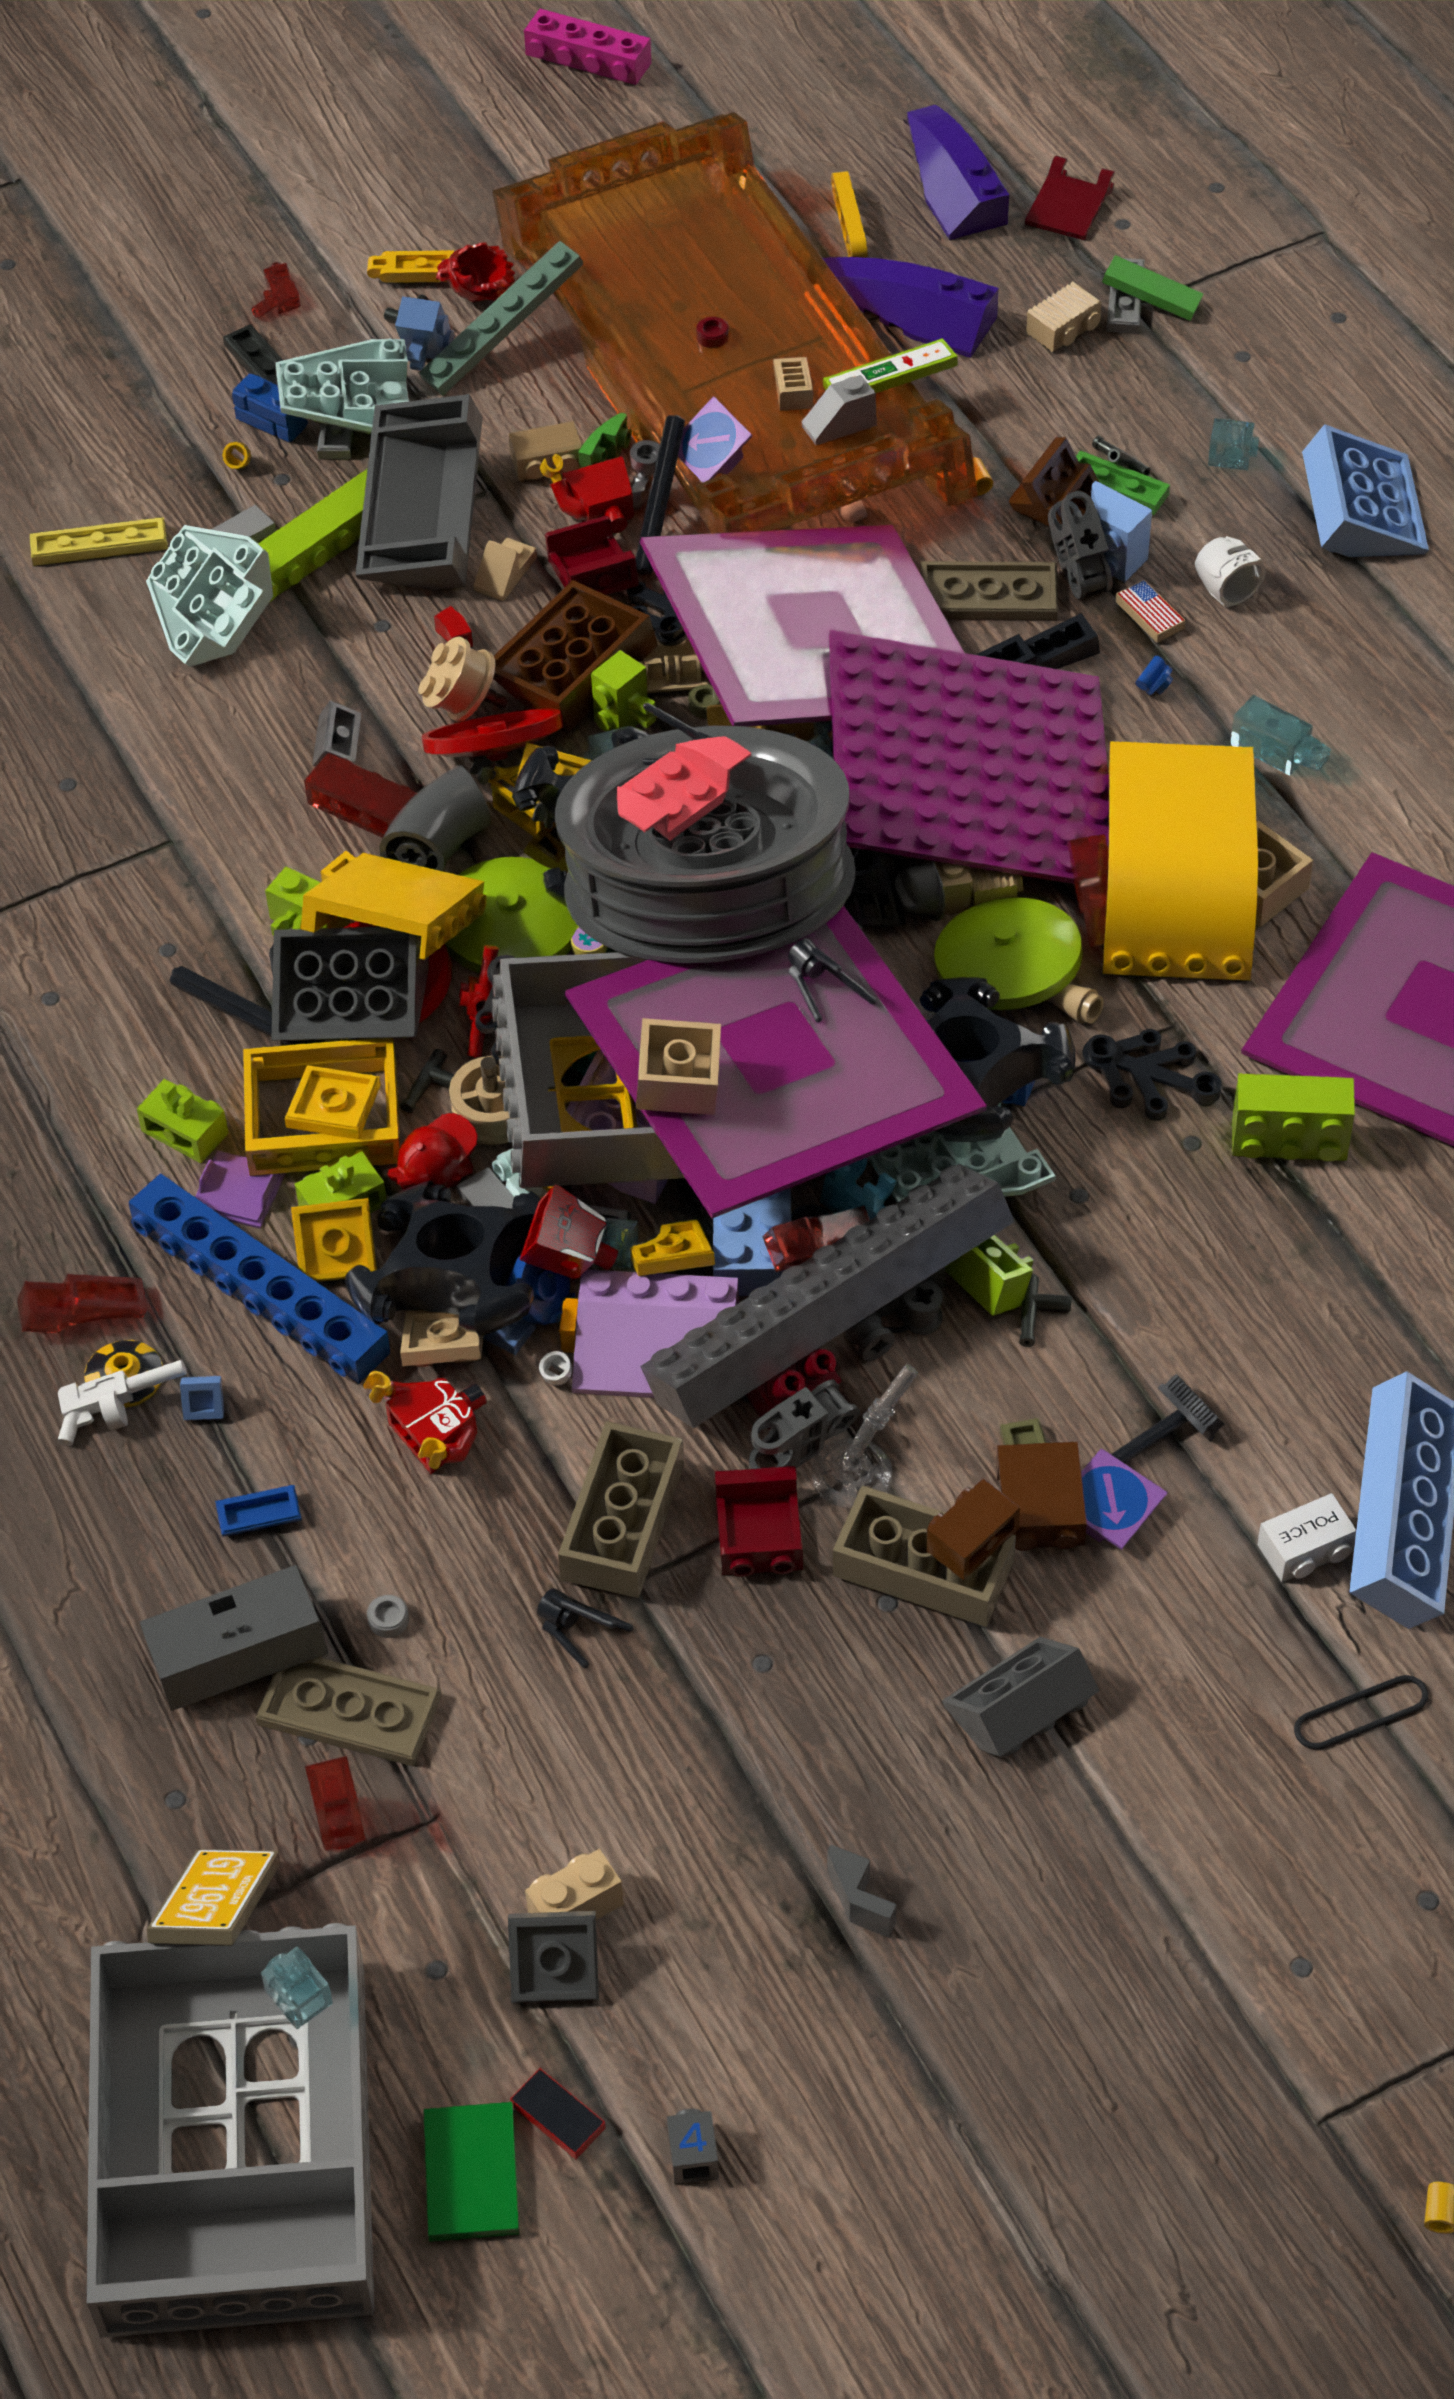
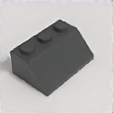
(1022, 1696)

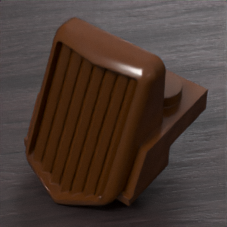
(1051, 480)

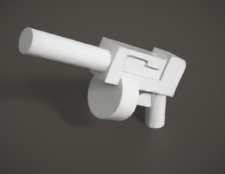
(107, 1396)

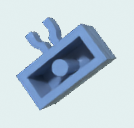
(424, 330)

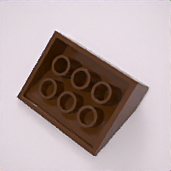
(564, 643)

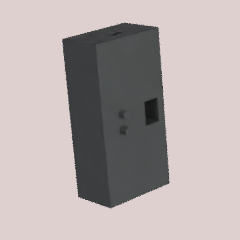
(234, 1637)

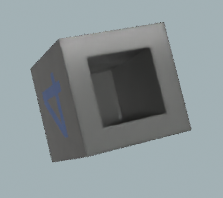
(692, 2146)

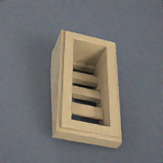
(793, 383)

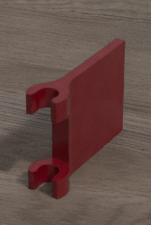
(1067, 203)

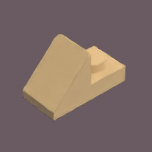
(503, 567)

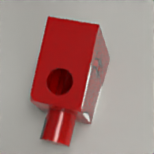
(566, 1236)

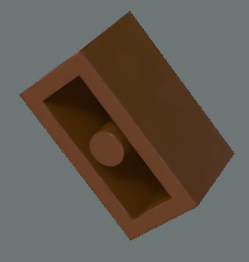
(972, 1528)

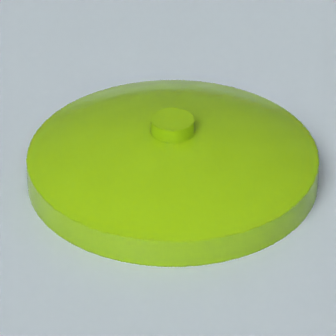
(516, 917)
(1015, 944)

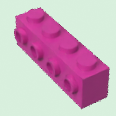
(587, 46)

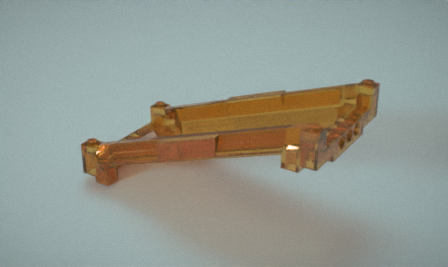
(708, 238)

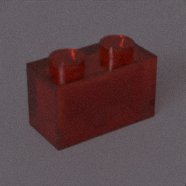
(335, 1803)

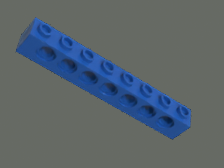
(207, 1242)

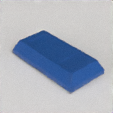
(258, 1511)

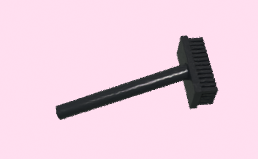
(1189, 1408)

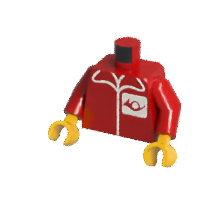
(430, 1417)

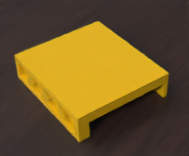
(396, 898)

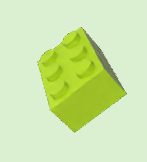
(1293, 1117)

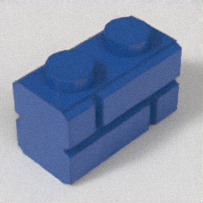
(259, 406)

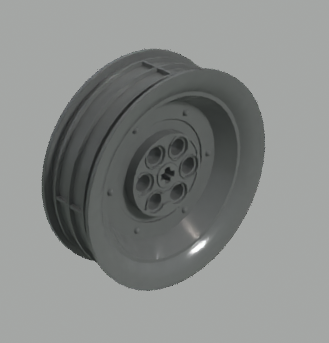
(730, 884)

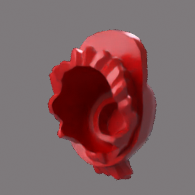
(477, 272)
(436, 1153)

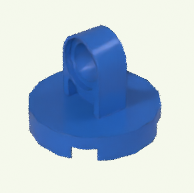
(549, 1291)

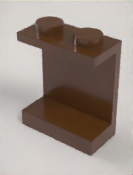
(1048, 1490)

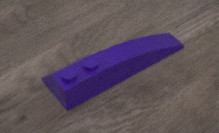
(956, 175)
(920, 300)

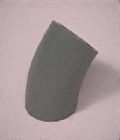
(437, 821)

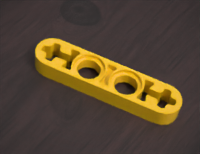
(848, 215)

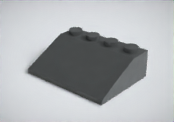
(347, 984)

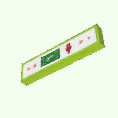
(901, 366)

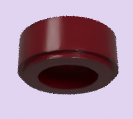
(712, 332)

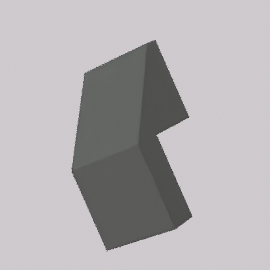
(850, 1878)

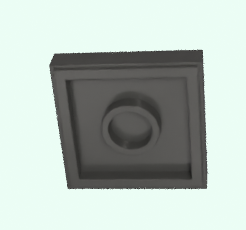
(553, 1956)

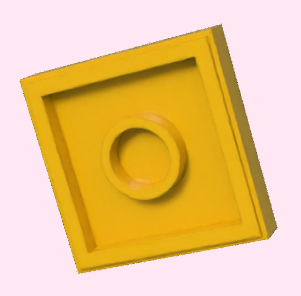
(332, 1102)
(333, 1238)

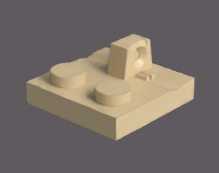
(437, 1339)

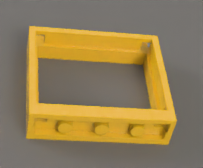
(316, 1150)

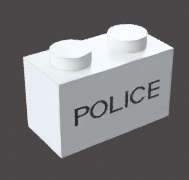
(1307, 1538)

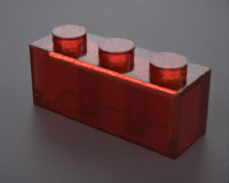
(355, 794)

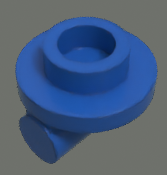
(1155, 676)

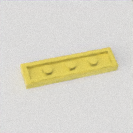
(98, 541)

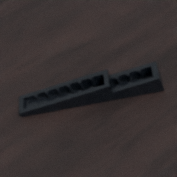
(1052, 648)

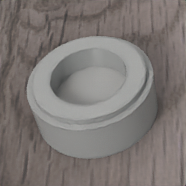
(387, 1616)

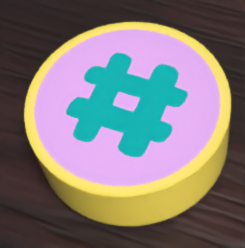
(584, 944)

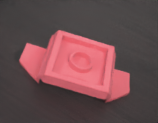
(680, 786)

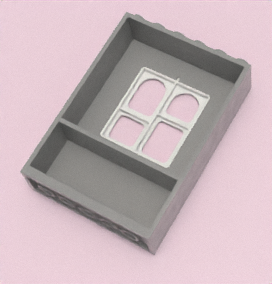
(241, 2237)

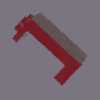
(591, 557)
(758, 1521)

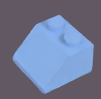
(1125, 528)

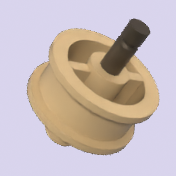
(460, 680)
(478, 1097)

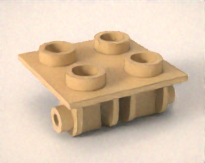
(673, 668)

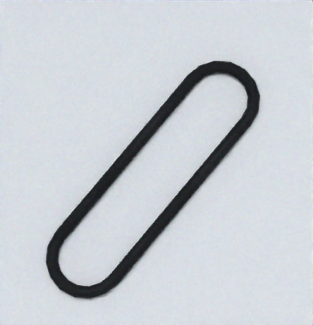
(1369, 1726)

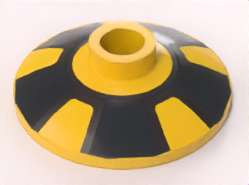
(134, 1354)

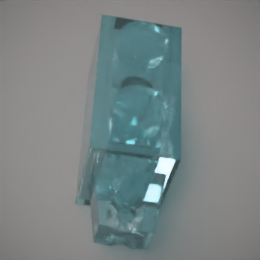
(1277, 737)

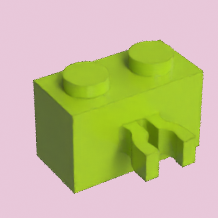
(620, 692)
(286, 901)
(182, 1120)
(346, 1180)
(993, 1275)

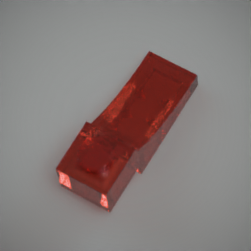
(1090, 872)
(799, 1239)
(79, 1300)

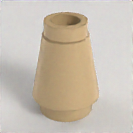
(1079, 1003)

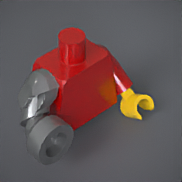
(605, 486)

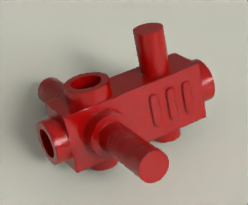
(474, 996)

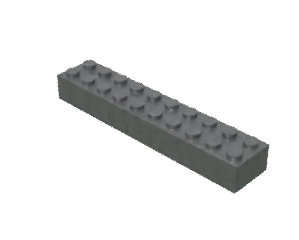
(826, 1294)

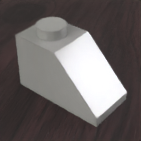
(841, 411)

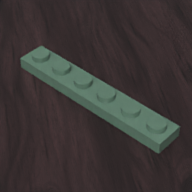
(501, 318)

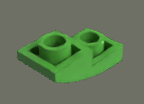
(606, 441)

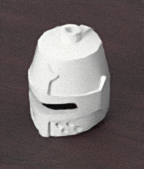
(1229, 570)

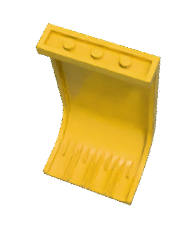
(1181, 861)

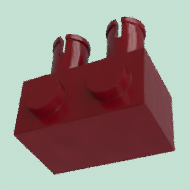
(806, 1372)

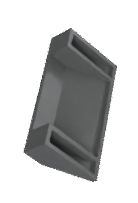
(420, 493)

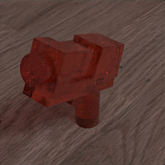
(281, 291)

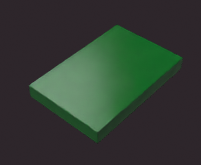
(471, 2171)

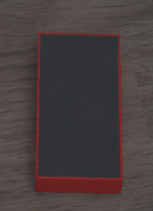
(558, 2113)

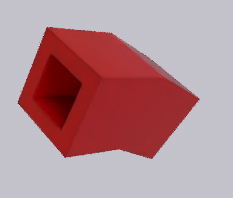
(452, 624)

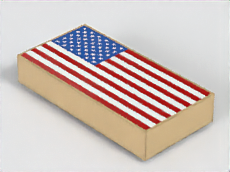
(1150, 611)

